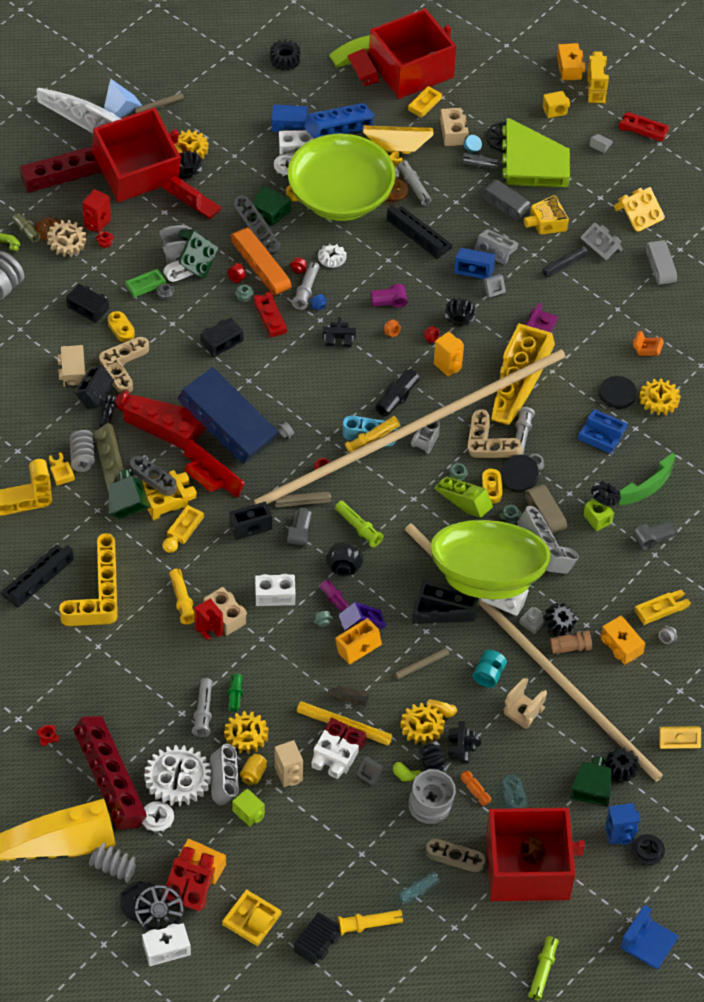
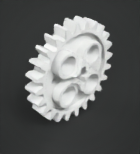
(159, 772)

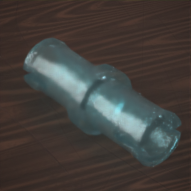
(419, 888)

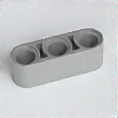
(661, 262)
(224, 774)

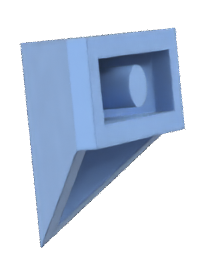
(120, 100)

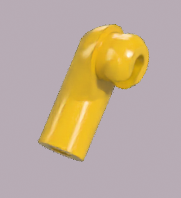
(444, 708)

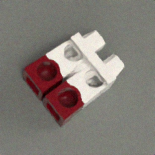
(338, 748)

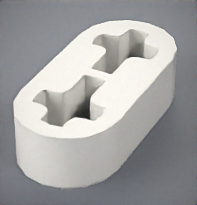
(179, 273)

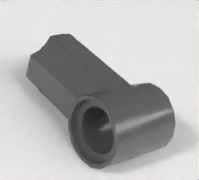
(299, 530)
(648, 536)

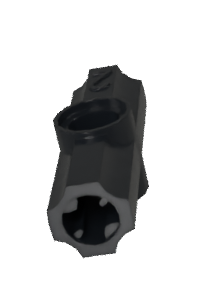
(397, 392)

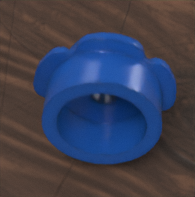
(318, 302)

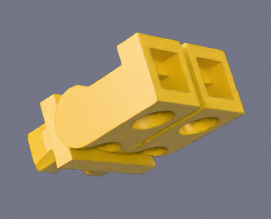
(596, 78)
(161, 503)

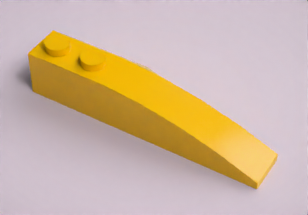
(524, 348)
(61, 833)

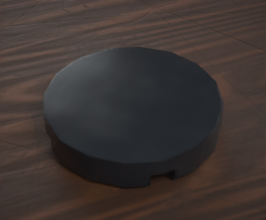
(618, 392)
(520, 473)
(130, 896)

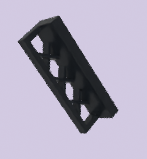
(418, 231)
(40, 577)

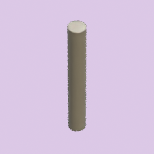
(160, 103)
(421, 663)

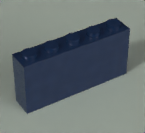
(227, 415)

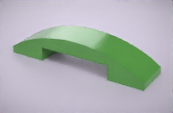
(633, 494)

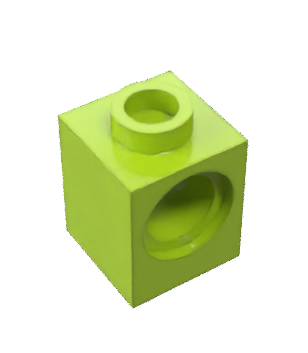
(602, 518)
(248, 807)

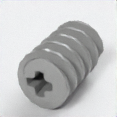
(81, 450)
(113, 862)

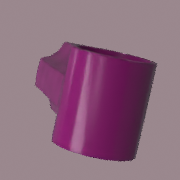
(393, 296)

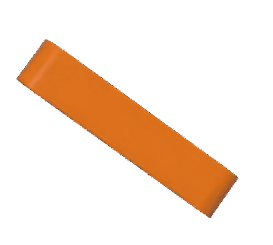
(261, 261)

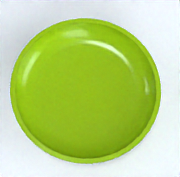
(341, 176)
(489, 558)

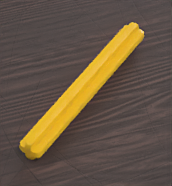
(325, 716)

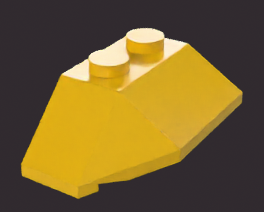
(398, 138)

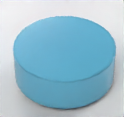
(472, 144)

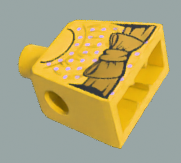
(547, 216)

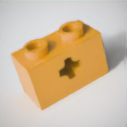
(570, 61)
(622, 640)
(358, 641)

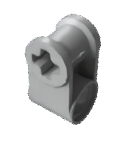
(426, 437)

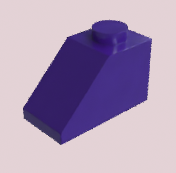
(357, 613)

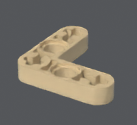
(116, 363)
(483, 441)

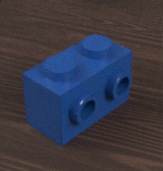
(288, 118)
(474, 263)
(622, 823)

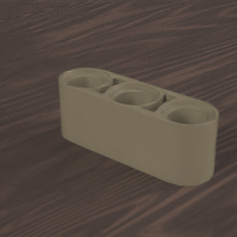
(542, 500)

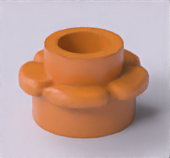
(392, 328)

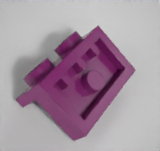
(541, 319)

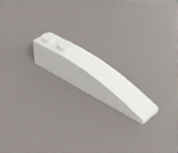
(75, 109)

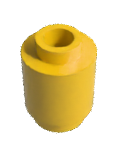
(253, 769)

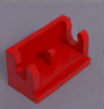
(363, 67)
(208, 618)

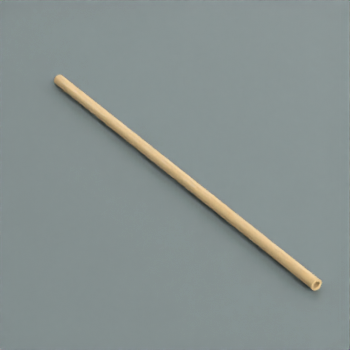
(410, 428)
(597, 716)

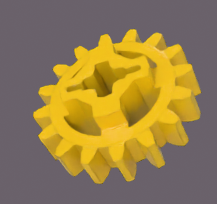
(192, 142)
(659, 396)
(422, 724)
(246, 734)

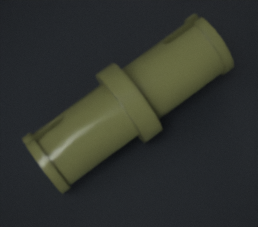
(26, 228)

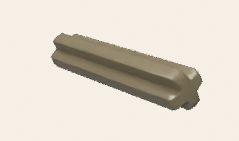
(303, 499)

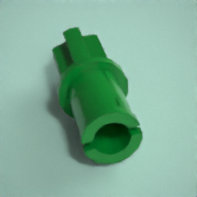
(235, 692)

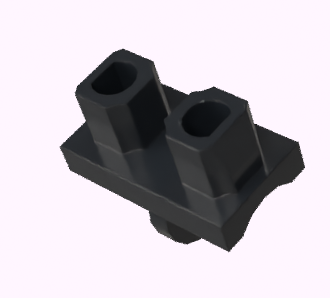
(341, 331)
(466, 740)

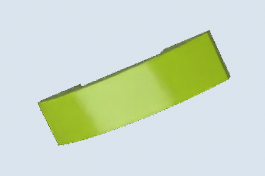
(339, 56)

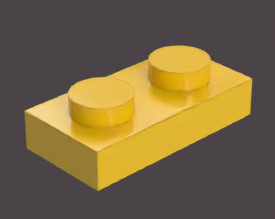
(425, 102)
(680, 737)

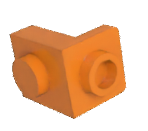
(647, 346)

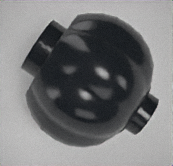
(344, 558)

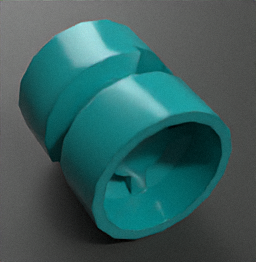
(489, 668)

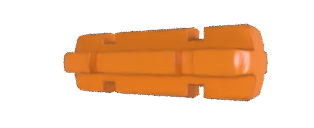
(475, 788)

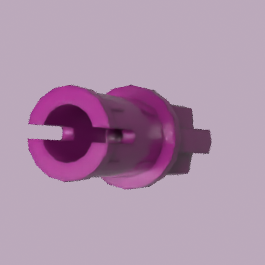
(334, 595)

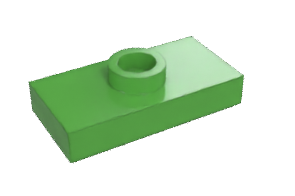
(145, 283)

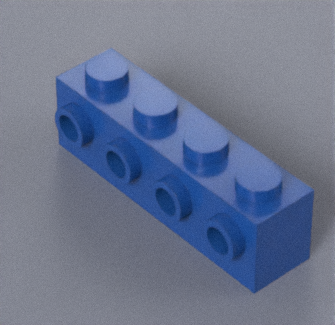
(339, 120)

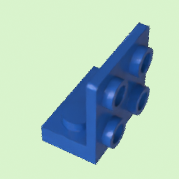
(648, 939)

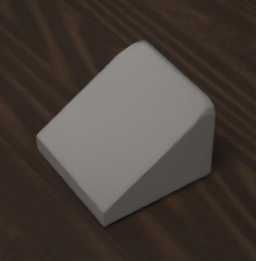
(600, 143)

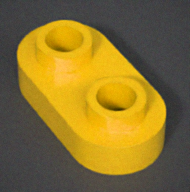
(118, 323)
(493, 487)

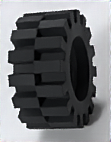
(285, 61)

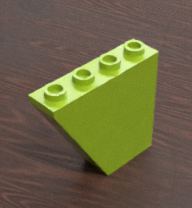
(533, 158)

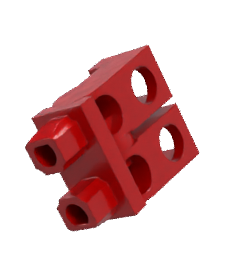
(191, 878)

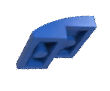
(602, 431)

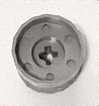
(10, 274)
(431, 796)

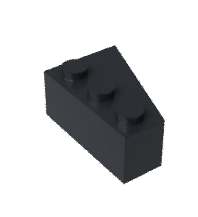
(443, 604)

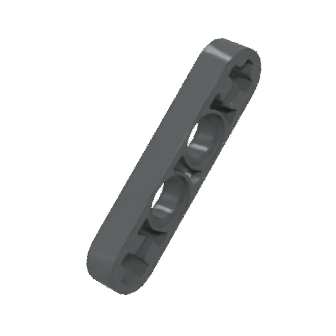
(258, 223)

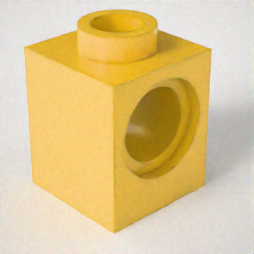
(555, 104)

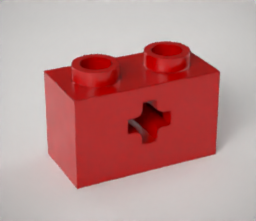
(96, 211)

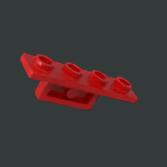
(192, 197)
(210, 471)

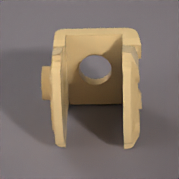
(517, 699)

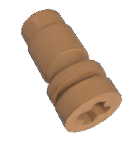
(570, 643)

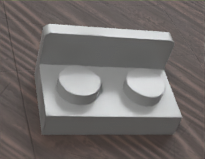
(600, 241)
(496, 244)

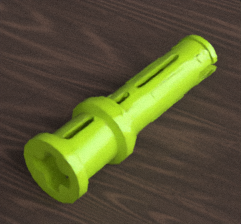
(363, 528)

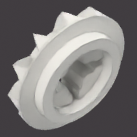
(280, 162)
(336, 260)
(165, 812)

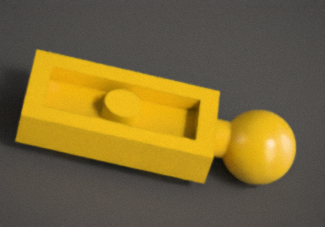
(182, 528)

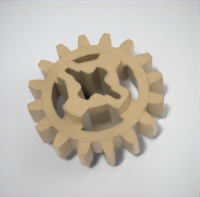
(66, 237)

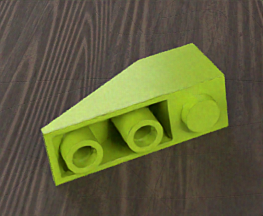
(468, 497)

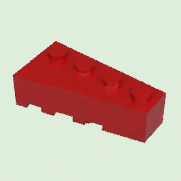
(163, 420)

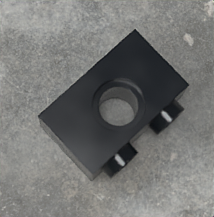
(250, 520)

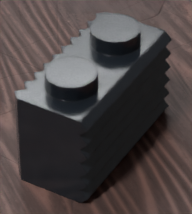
(87, 302)
(221, 336)
(94, 386)
(317, 938)

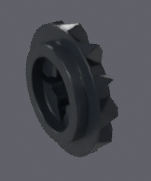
(598, 493)
(657, 849)

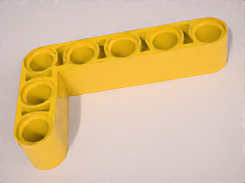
(28, 496)
(96, 607)

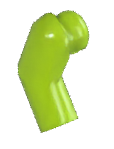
(12, 240)
(404, 773)

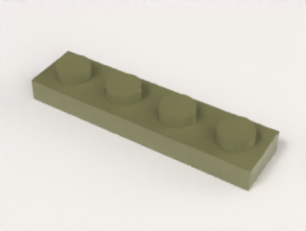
(108, 453)

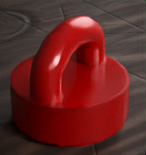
(236, 273)
(122, 399)

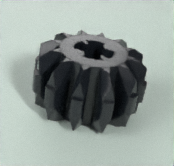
(190, 163)
(460, 311)
(559, 619)
(433, 756)
(622, 764)

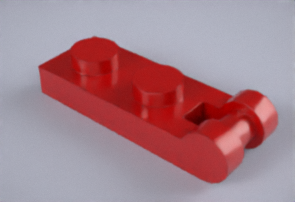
(643, 126)
(270, 314)

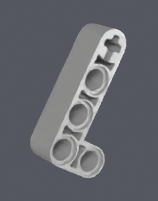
(561, 558)

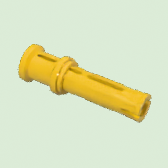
(376, 433)
(184, 603)
(359, 922)

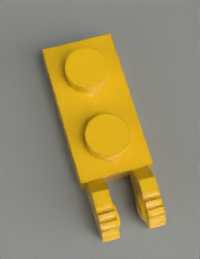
(661, 607)

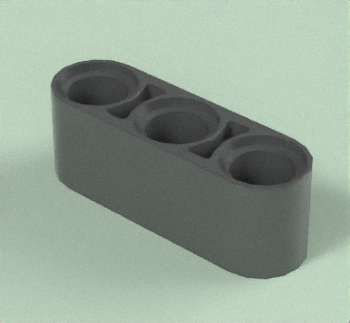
(506, 199)

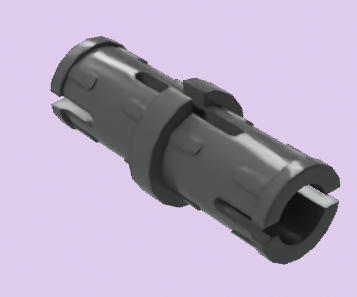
(480, 161)

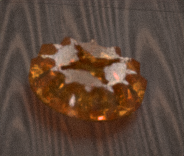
(402, 190)
(42, 226)

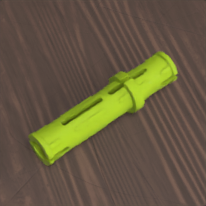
(545, 959)

